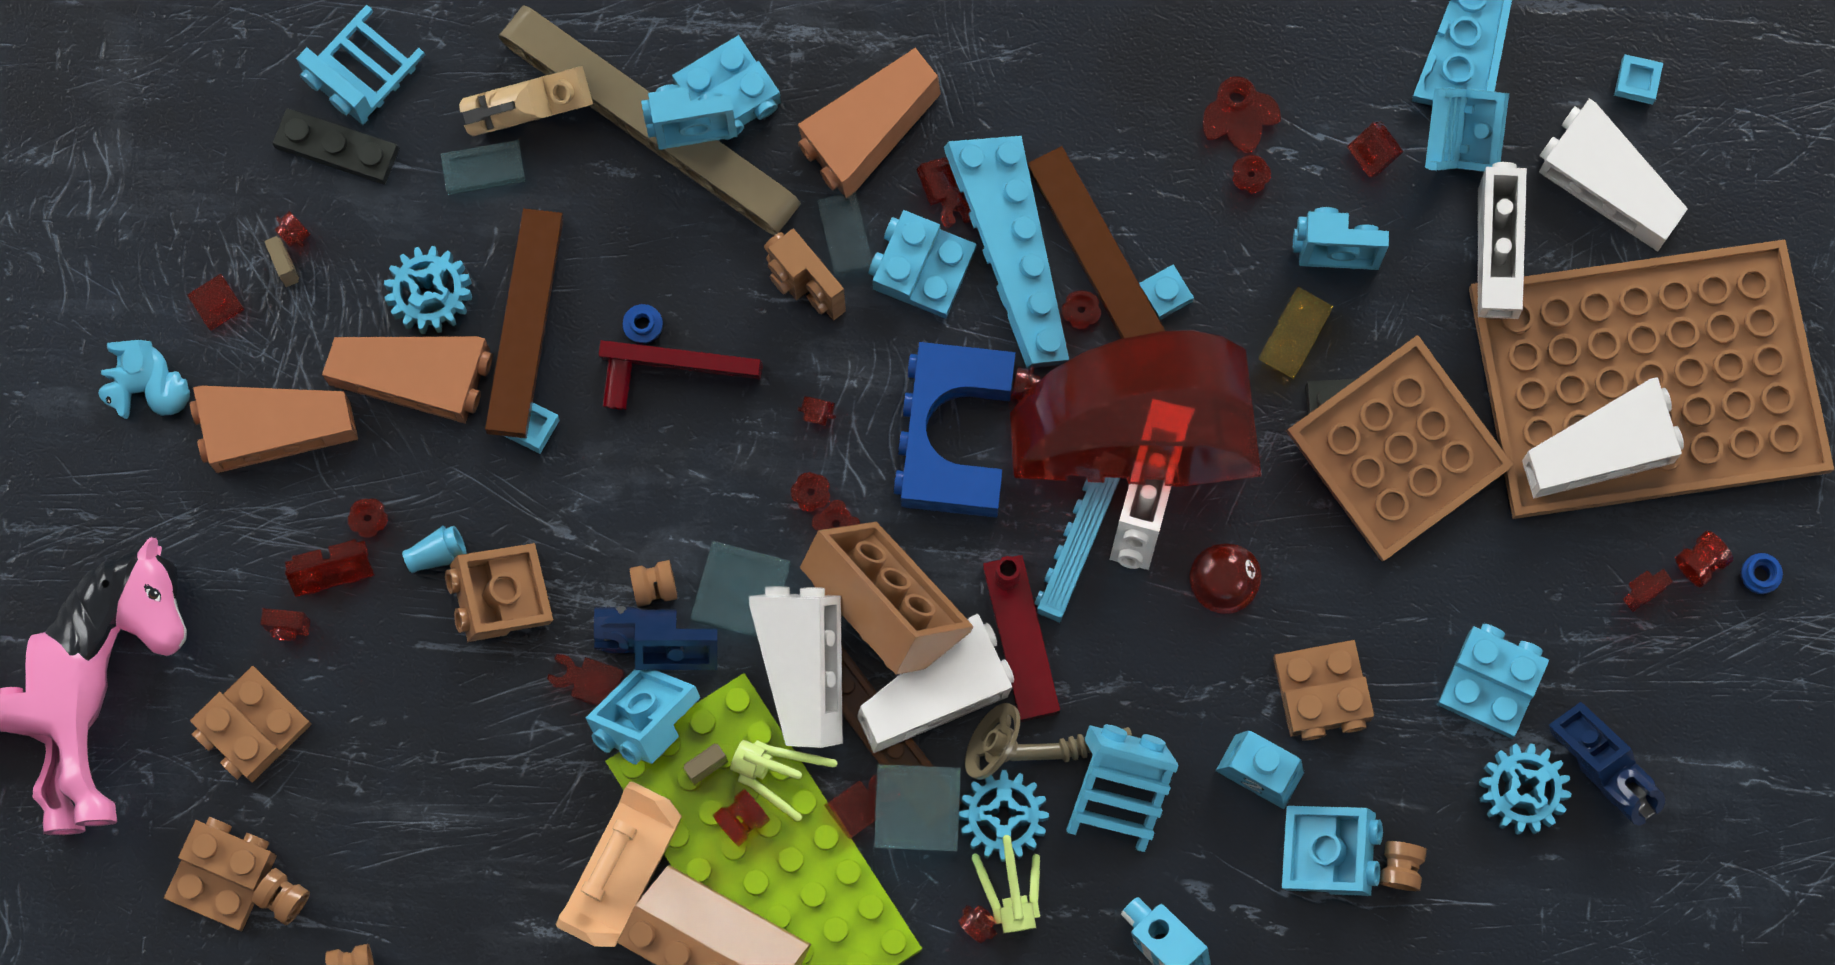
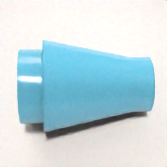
(435, 550)

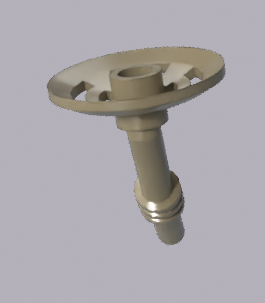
(1002, 745)

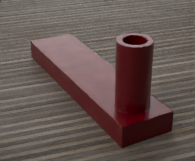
(623, 355)
(1021, 637)

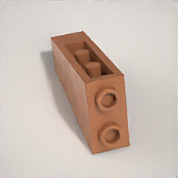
(868, 121)
(413, 372)
(267, 423)

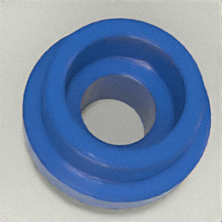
(645, 335)
(1772, 568)

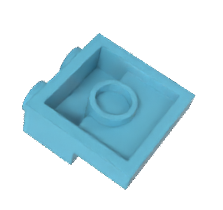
(735, 73)
(683, 122)
(1327, 242)
(921, 264)
(1493, 680)
(641, 715)
(1331, 850)

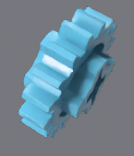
(420, 305)
(1535, 801)
(1023, 815)

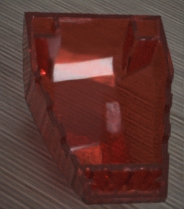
(1142, 411)

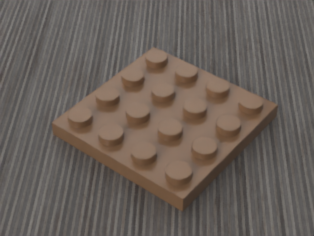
(1399, 448)

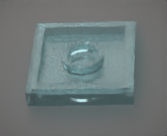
(728, 582)
(917, 808)

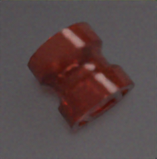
(1706, 556)
(749, 812)

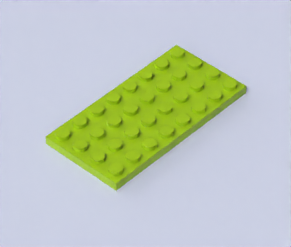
(789, 870)

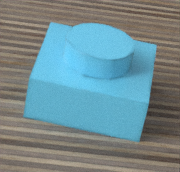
(1638, 79)
(1166, 292)
(540, 428)

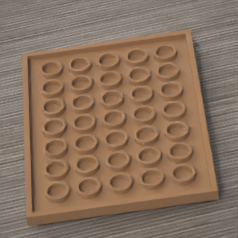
(1713, 330)

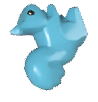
(142, 370)

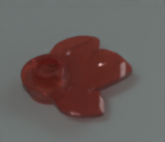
(1240, 120)

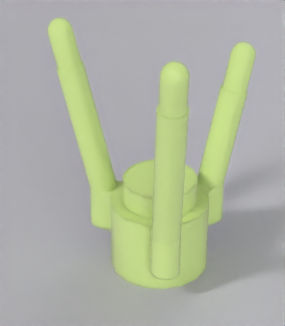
(755, 761)
(1016, 911)

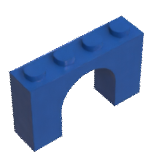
(940, 376)

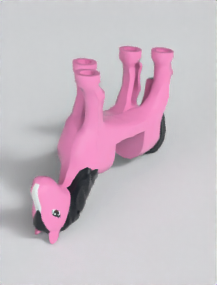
(70, 677)

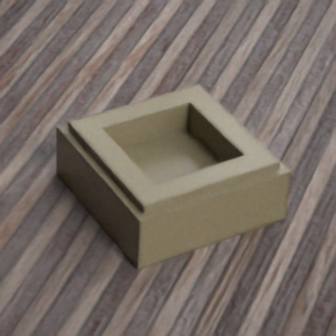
(282, 261)
(705, 763)

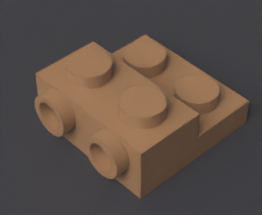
(799, 270)
(498, 592)
(1323, 690)
(249, 725)
(220, 873)

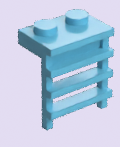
(344, 88)
(1466, 129)
(1128, 761)

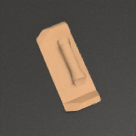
(620, 867)

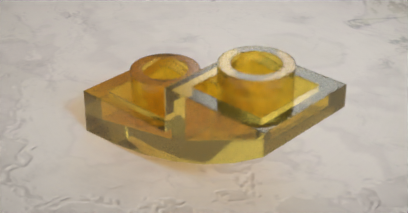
(1295, 332)

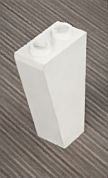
(1611, 176)
(1501, 241)
(1610, 443)
(1140, 524)
(802, 661)
(949, 688)

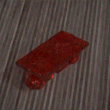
(311, 573)

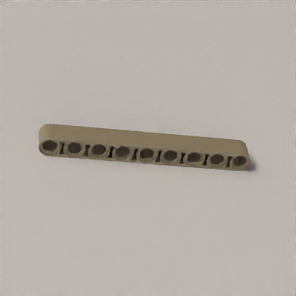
(620, 100)

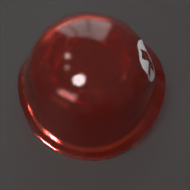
(1225, 578)

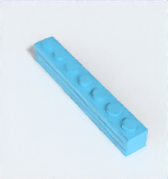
(1076, 548)

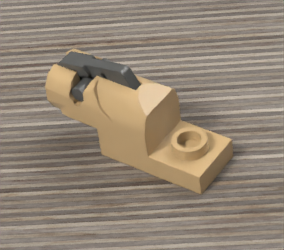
(526, 101)

